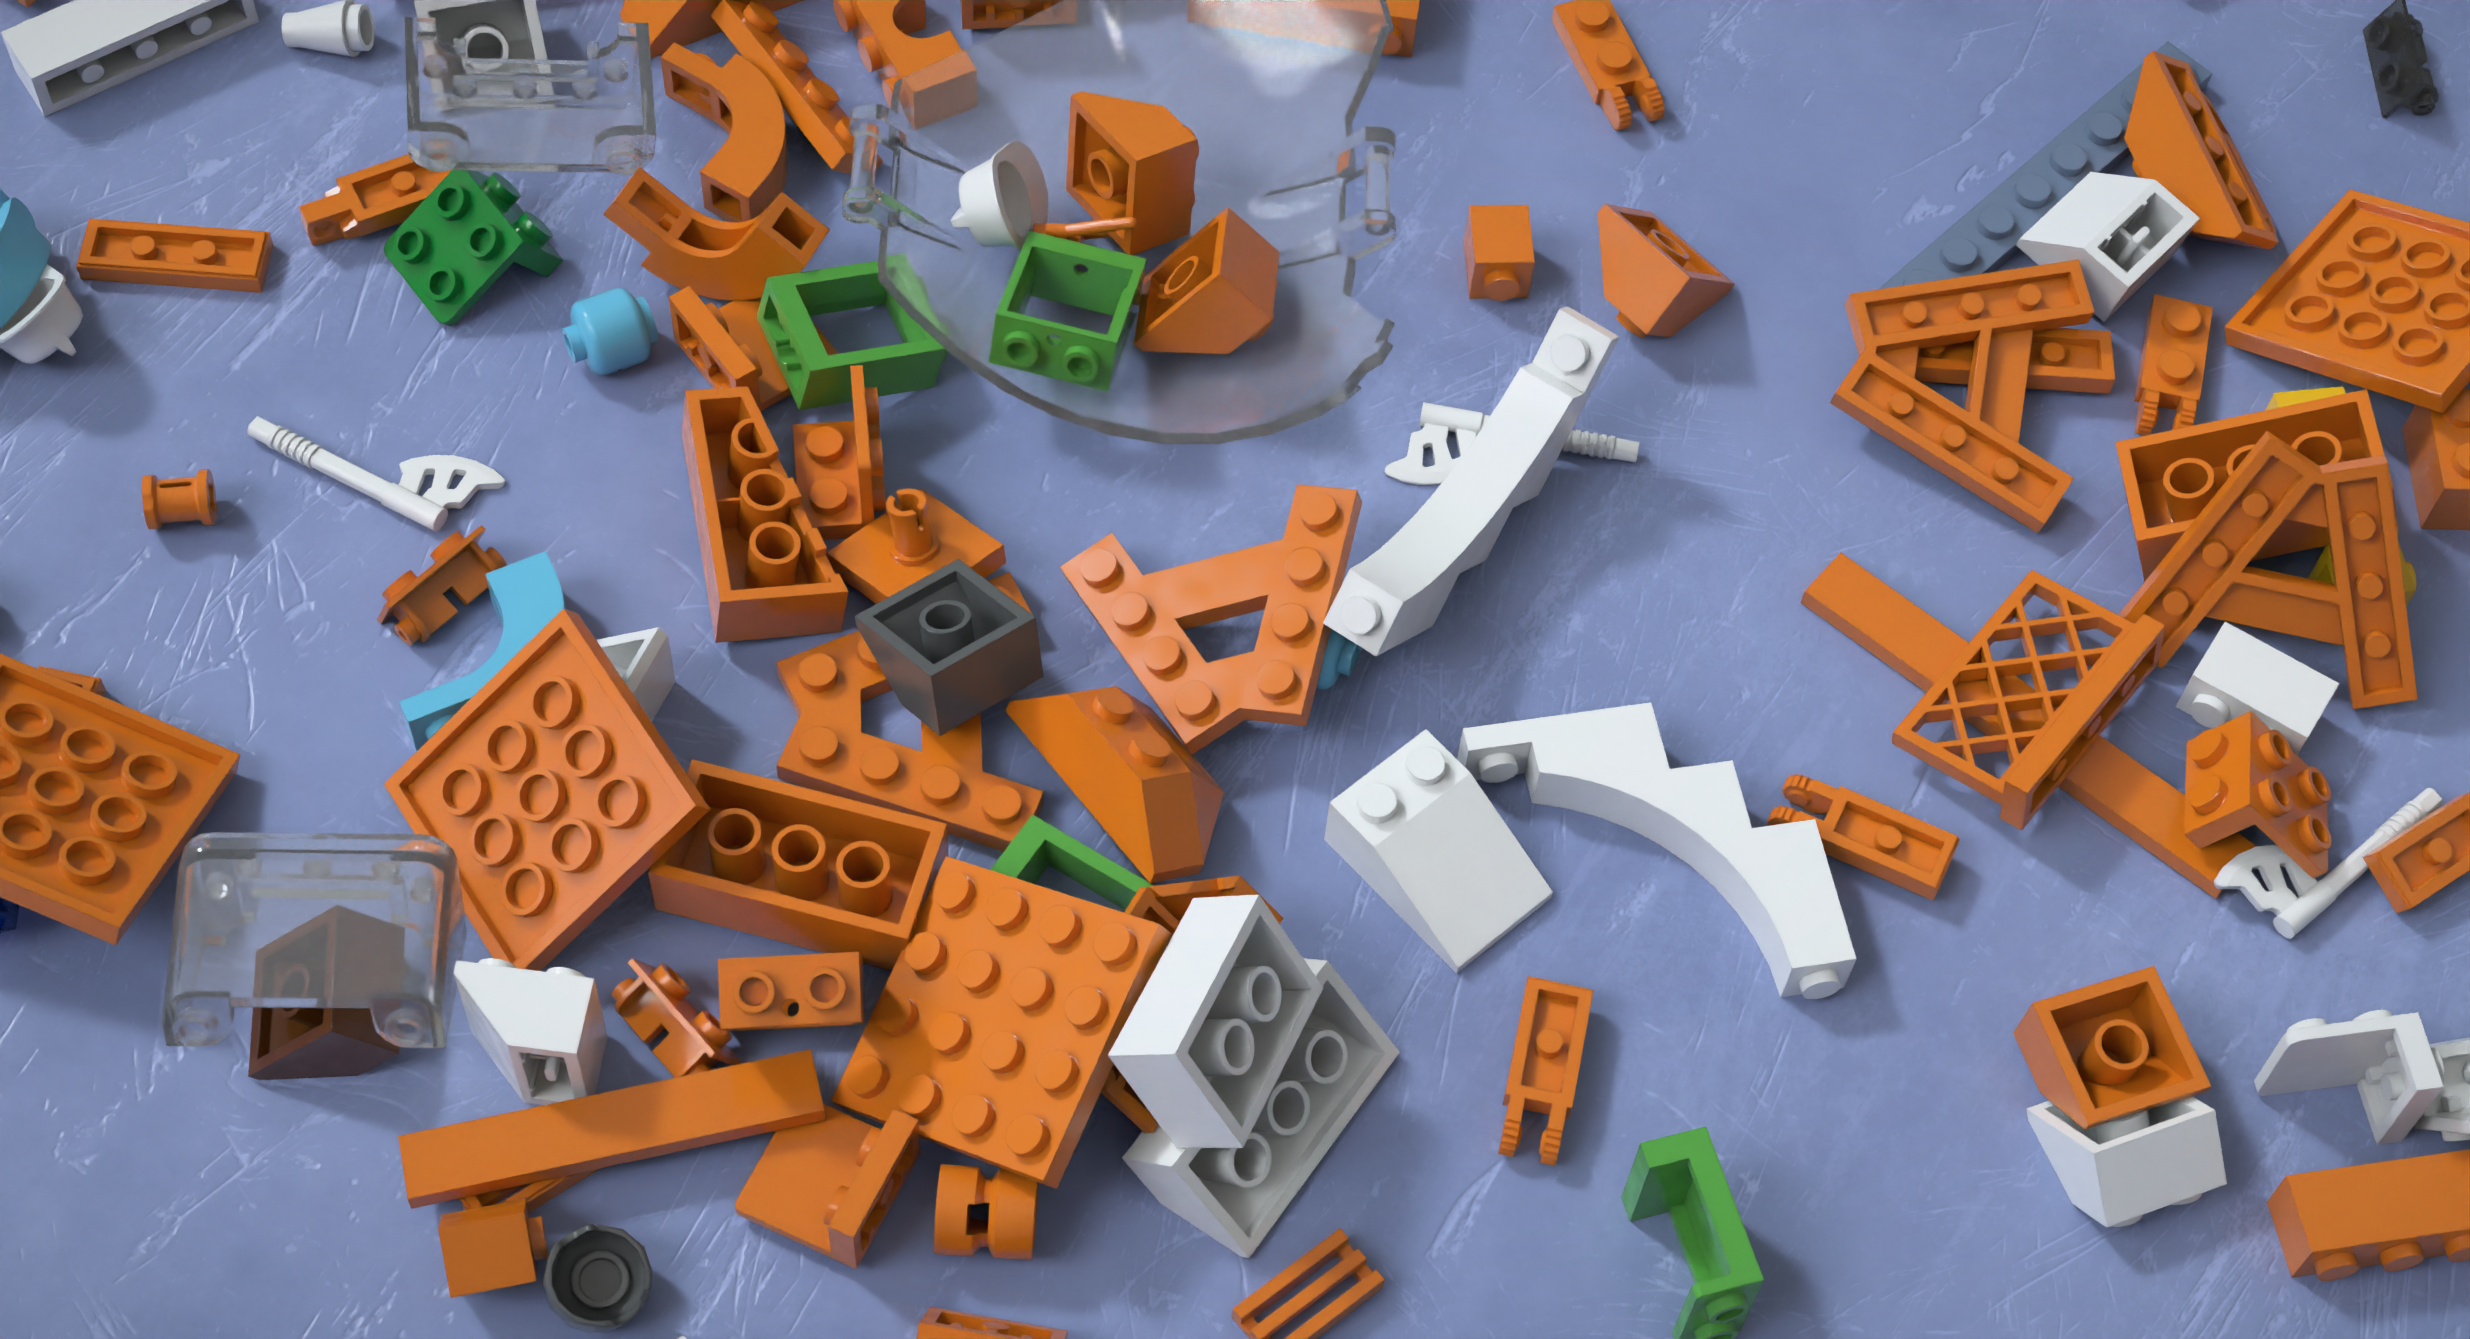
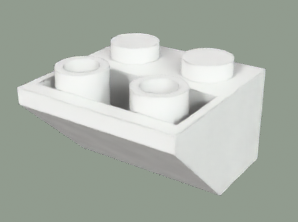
(2117, 231)
(536, 1027)

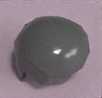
(597, 1278)

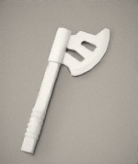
(1467, 424)
(403, 497)
(2313, 895)

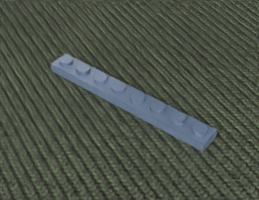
(1990, 230)

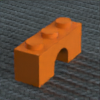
(884, 40)

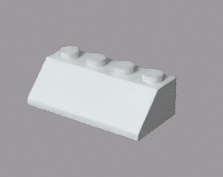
(1244, 1190)

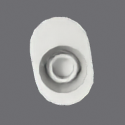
(1003, 197)
(43, 321)

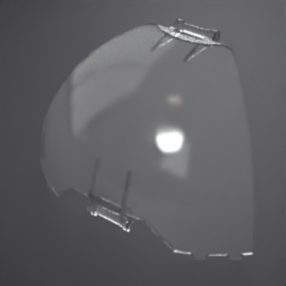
(1273, 119)

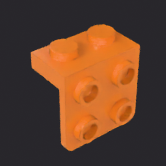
(2252, 777)

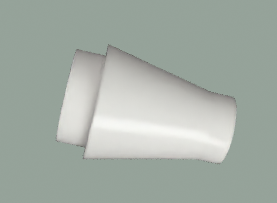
(331, 28)

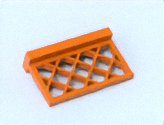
(2068, 731)

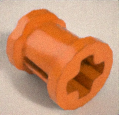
(179, 499)

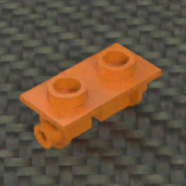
(420, 599)
(659, 1003)

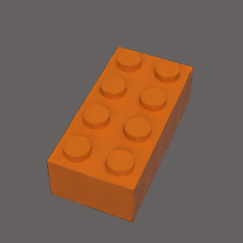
(2180, 470)
(801, 866)

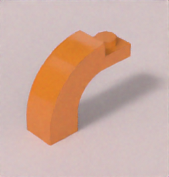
(740, 98)
(711, 254)

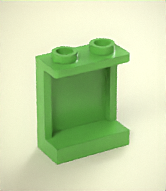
(1687, 1180)

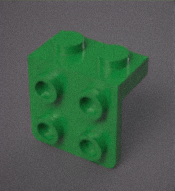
(465, 241)

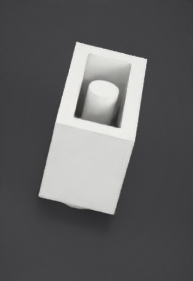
(2252, 676)

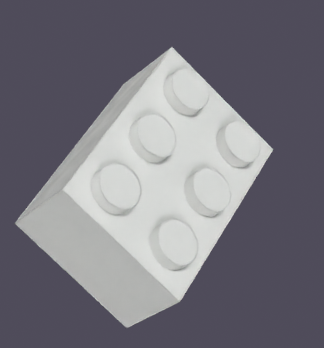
(1216, 1022)

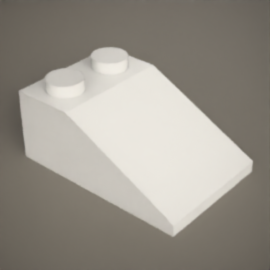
(1436, 851)

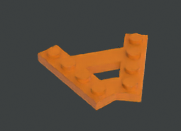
(1982, 442)
(1287, 578)
(2360, 611)
(938, 784)

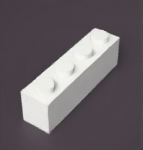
(106, 42)

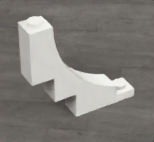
(1412, 574)
(1618, 770)

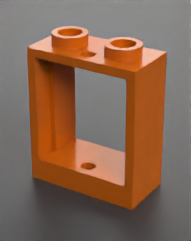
(761, 989)

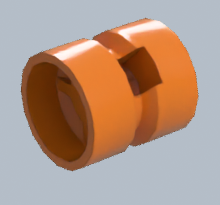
(1011, 1213)

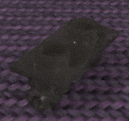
(2396, 60)

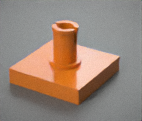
(911, 544)

